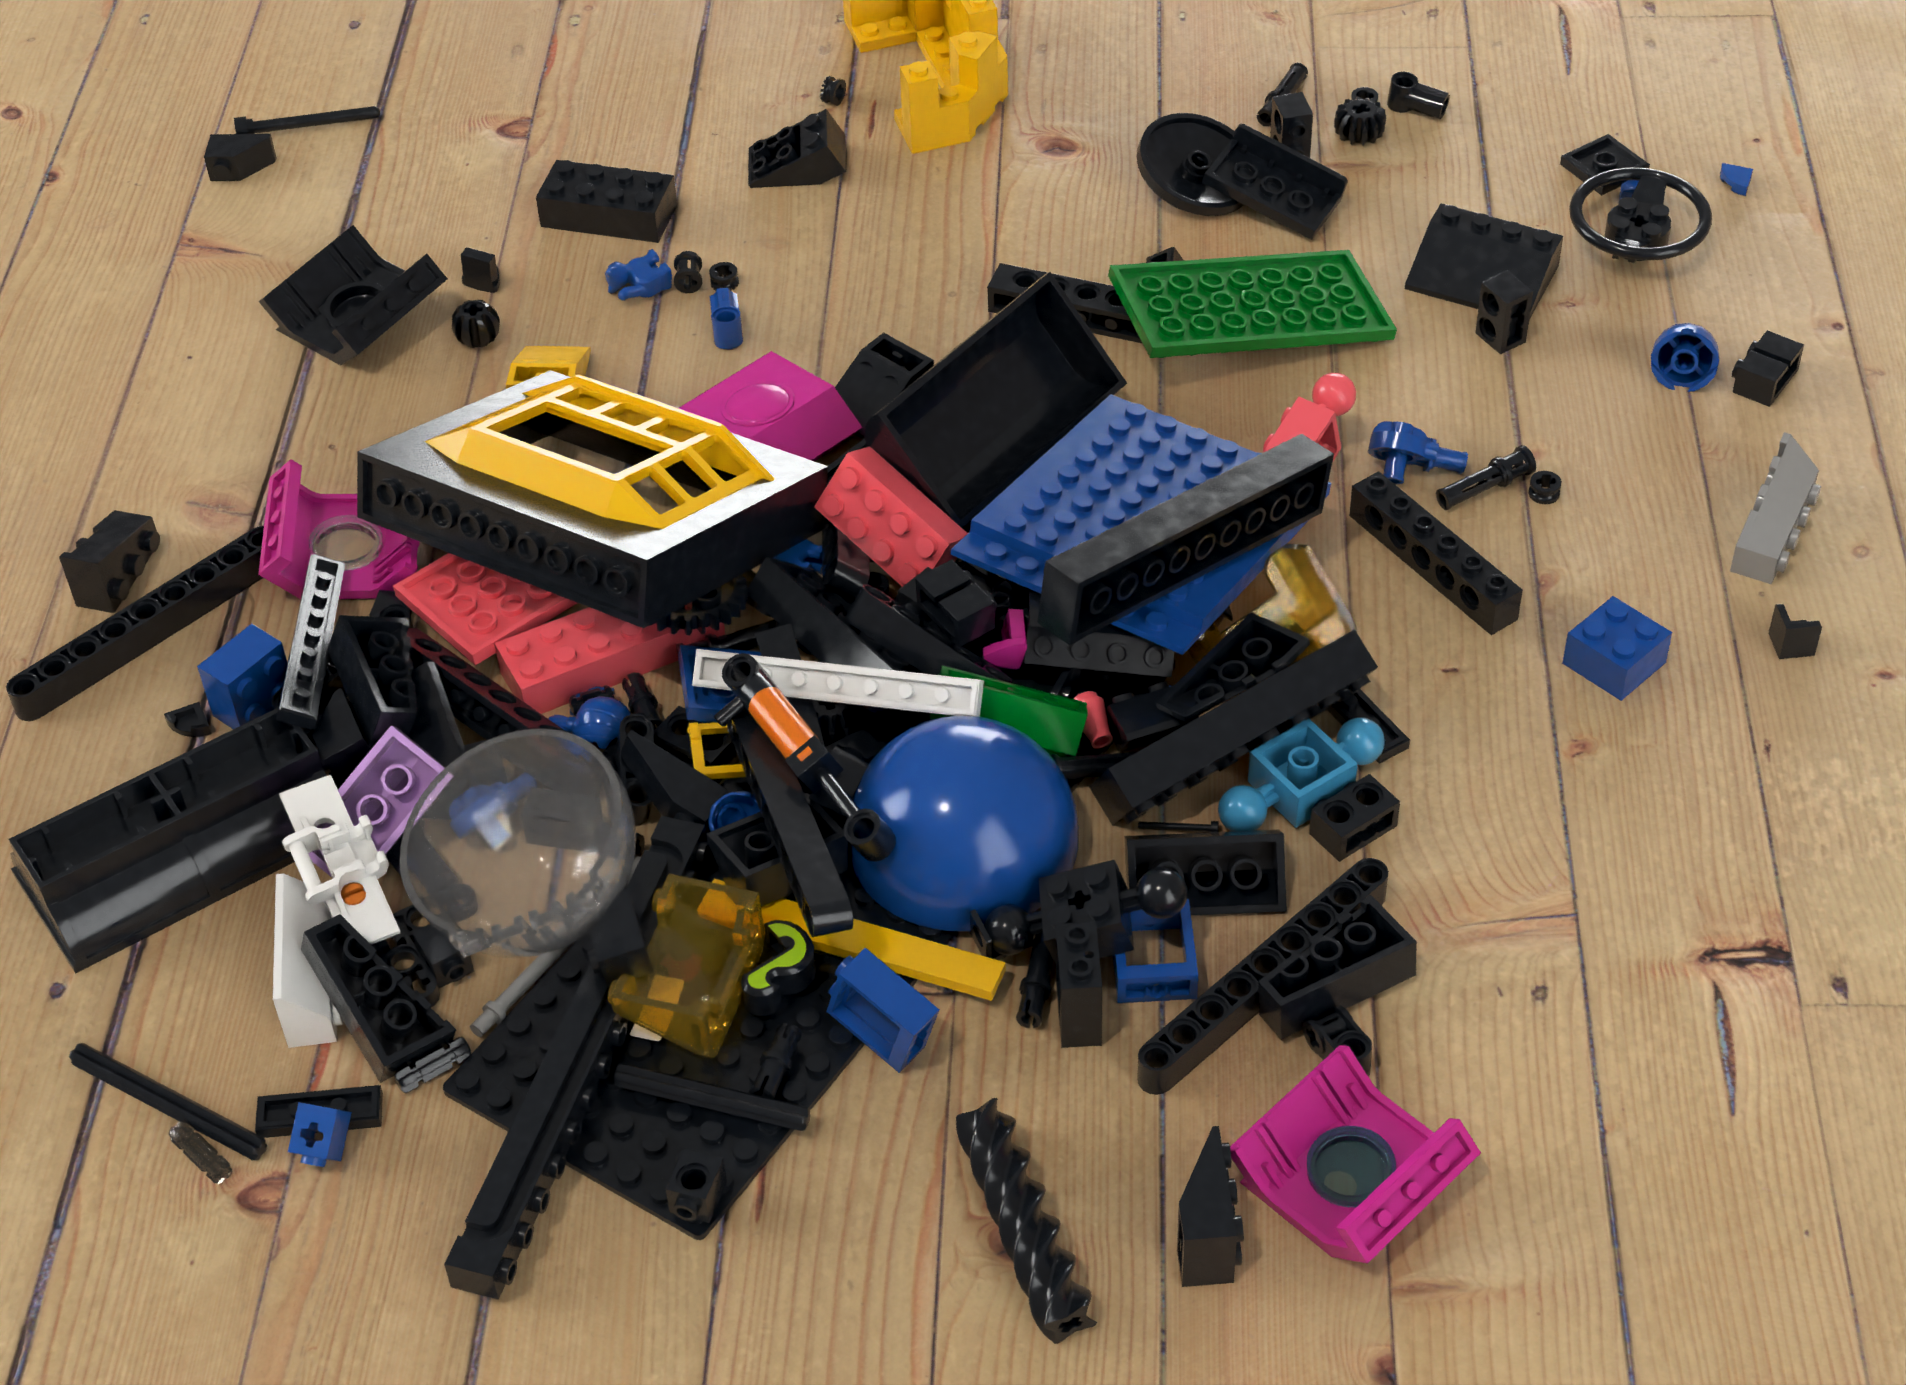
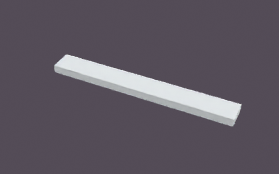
(853, 684)

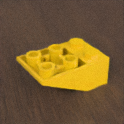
(540, 359)

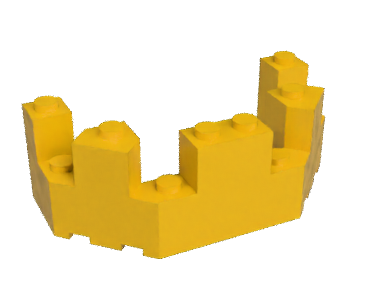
(960, 55)

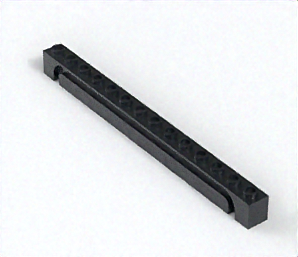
(561, 1092)

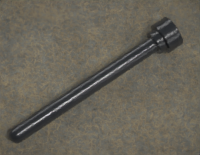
(248, 126)

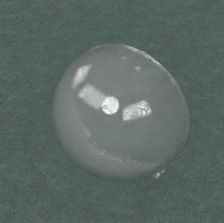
(520, 844)

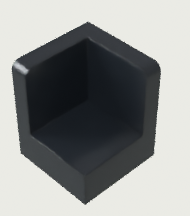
(1793, 638)

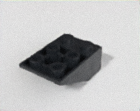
(799, 154)
(880, 375)
(1207, 1221)

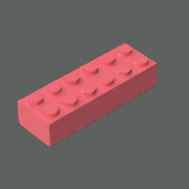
(584, 653)

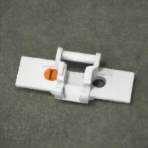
(348, 855)

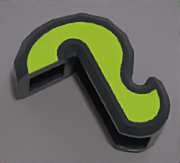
(783, 974)

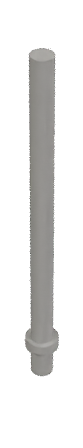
(495, 1010)

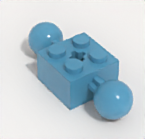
(1299, 771)

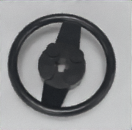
(1641, 223)

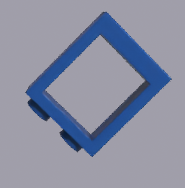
(1175, 980)
(881, 1009)

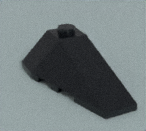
(1239, 661)

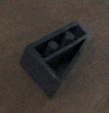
(110, 560)

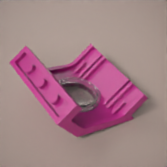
(328, 526)

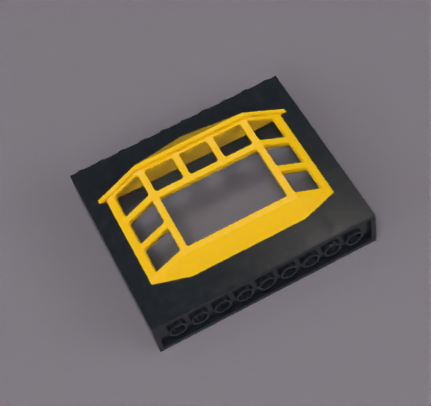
(580, 531)

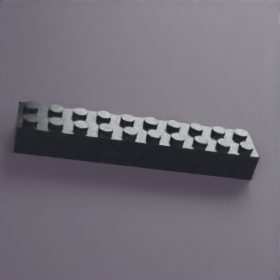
(1183, 538)

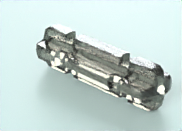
(200, 1152)

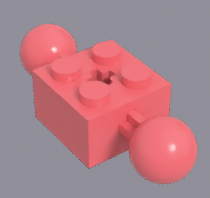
(1332, 397)

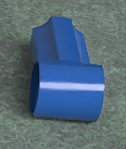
(726, 319)

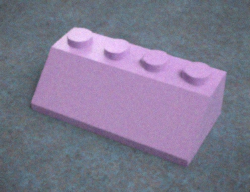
(386, 788)

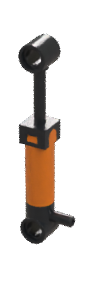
(801, 751)

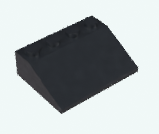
(1471, 247)

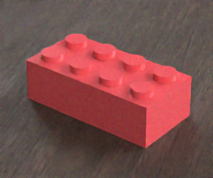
(888, 516)

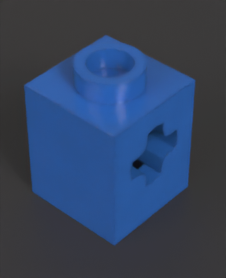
(330, 1122)

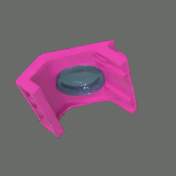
(1348, 1160)

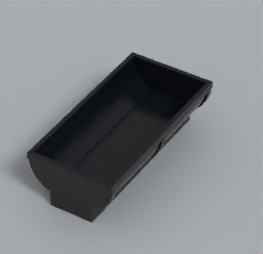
(996, 402)
(165, 840)

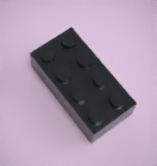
(606, 201)

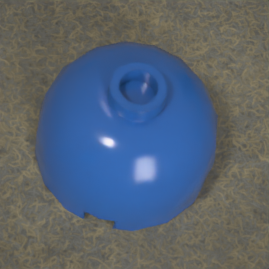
(1685, 357)

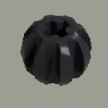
(475, 323)

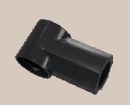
(1408, 95)

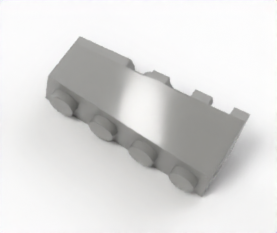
(1777, 514)

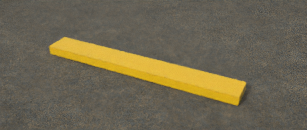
(901, 952)

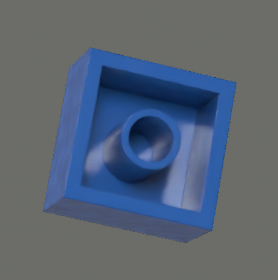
(1617, 648)
(244, 676)

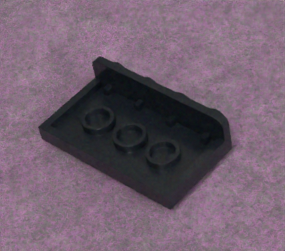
(1276, 181)

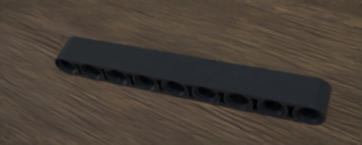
(136, 628)
(792, 829)
(1236, 995)

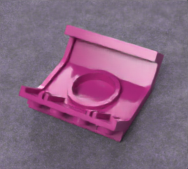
(779, 407)

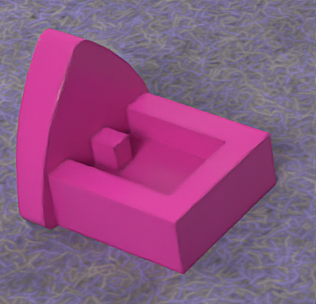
(1012, 649)

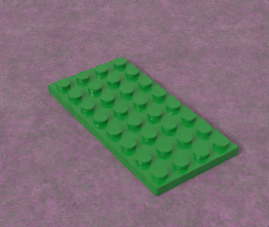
(1250, 303)

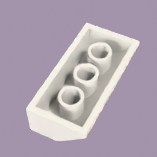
(298, 995)

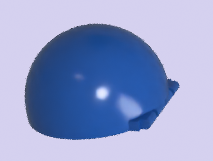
(972, 821)

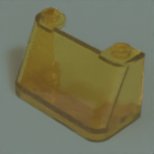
(698, 956)

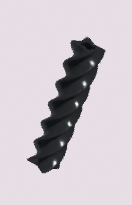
(1024, 1229)

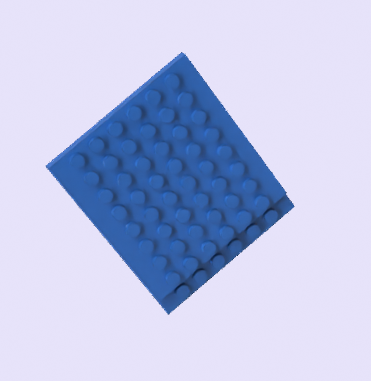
(1099, 477)

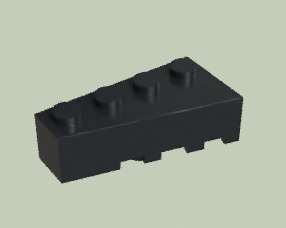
(1341, 968)
(374, 1002)

